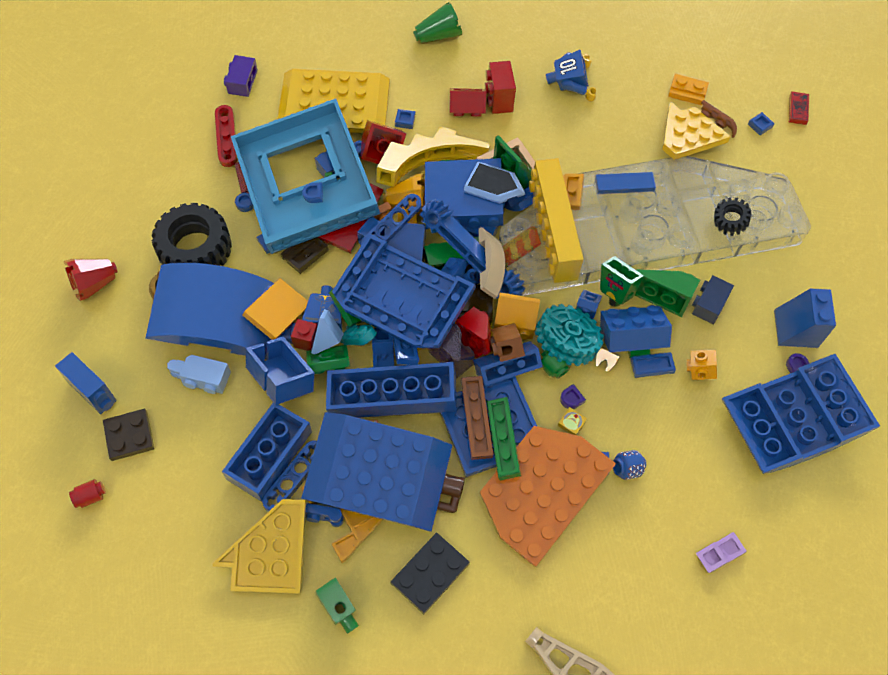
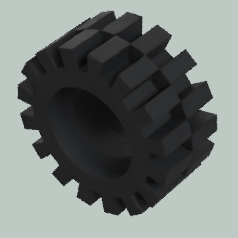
(732, 206)

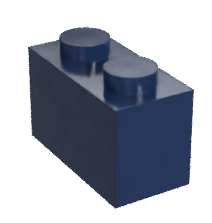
(712, 300)

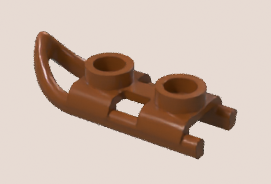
(721, 118)

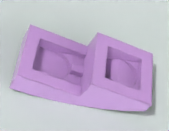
(721, 552)

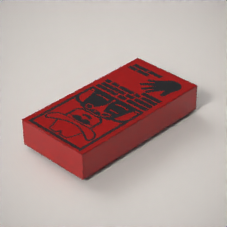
(799, 108)

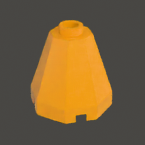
(411, 185)

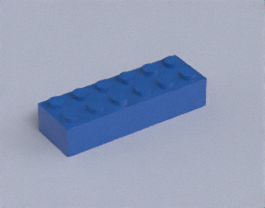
(392, 390)

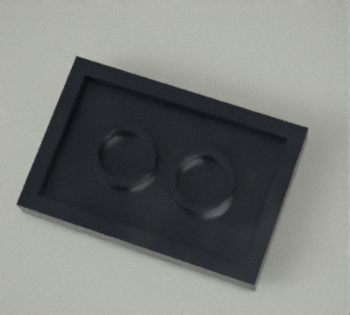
(430, 573)

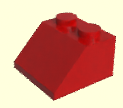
(467, 101)
(377, 139)

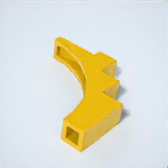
(444, 146)

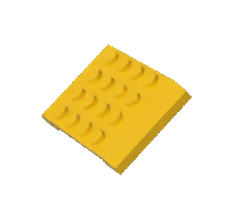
(358, 94)

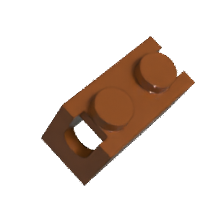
(507, 342)

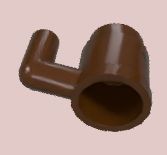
(451, 487)

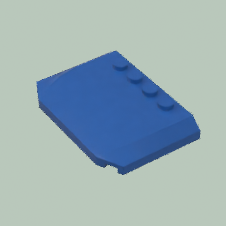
(401, 294)

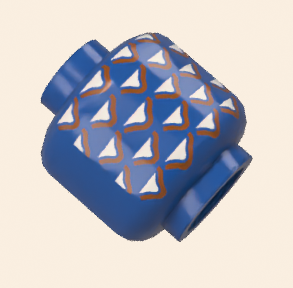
(629, 465)

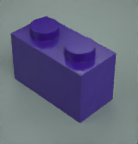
(241, 75)

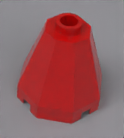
(89, 275)

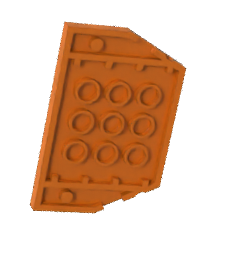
(554, 485)

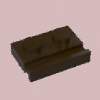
(304, 253)

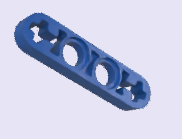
(390, 223)
(290, 474)

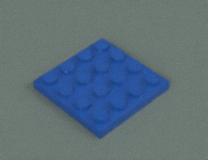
(457, 427)

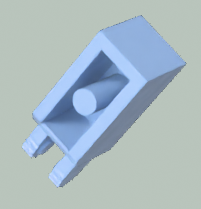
(201, 373)

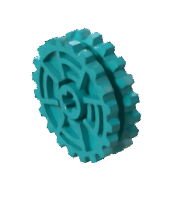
(569, 334)

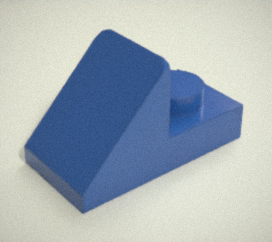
(589, 303)

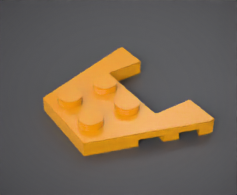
(360, 528)

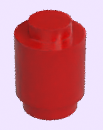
(87, 493)

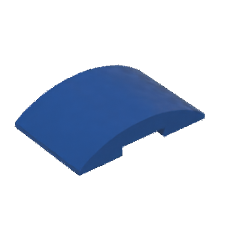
(206, 307)
(800, 414)

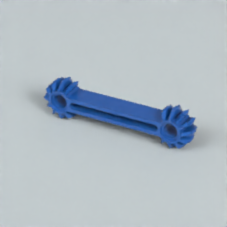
(439, 219)

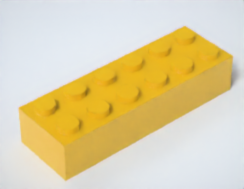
(556, 221)

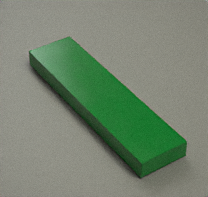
(503, 439)

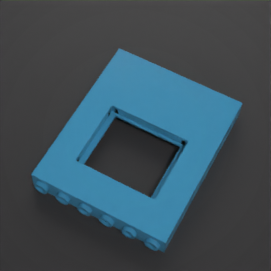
(293, 218)

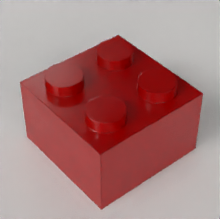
(500, 87)

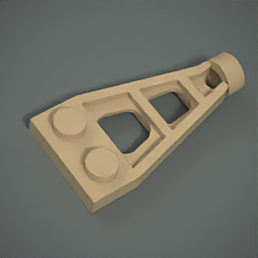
(575, 656)

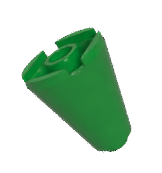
(439, 25)

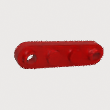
(224, 130)

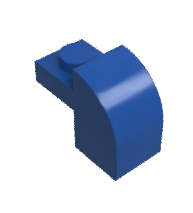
(382, 349)

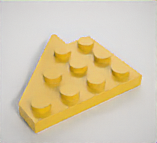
(690, 132)
(269, 552)

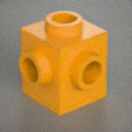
(702, 364)

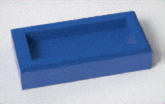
(653, 365)

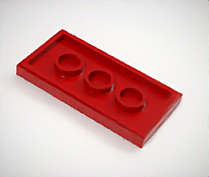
(347, 237)

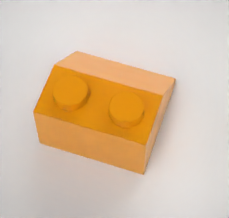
(518, 310)

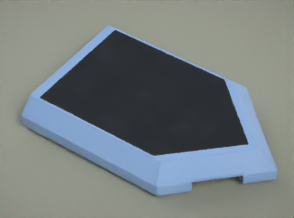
(493, 183)

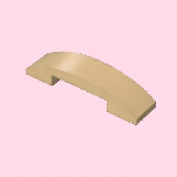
(493, 276)

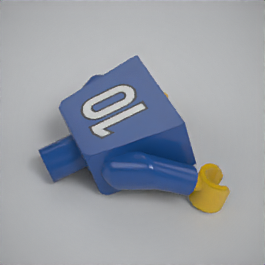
(572, 75)

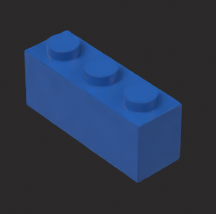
(494, 371)

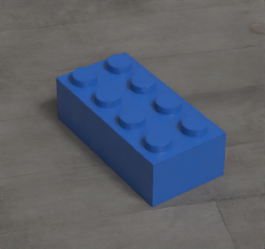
(267, 451)

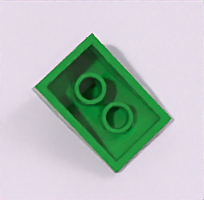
(512, 162)
(667, 289)

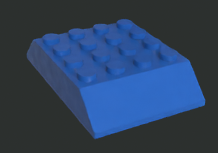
(377, 470)

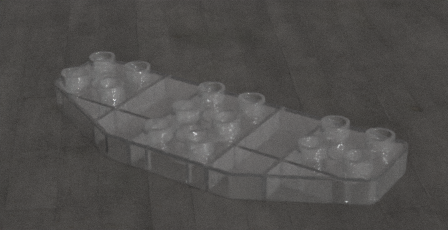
(668, 225)

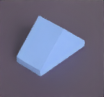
(327, 333)

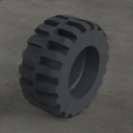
(189, 220)

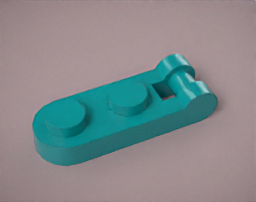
(358, 335)

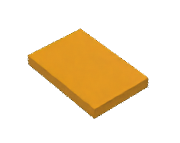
(276, 309)

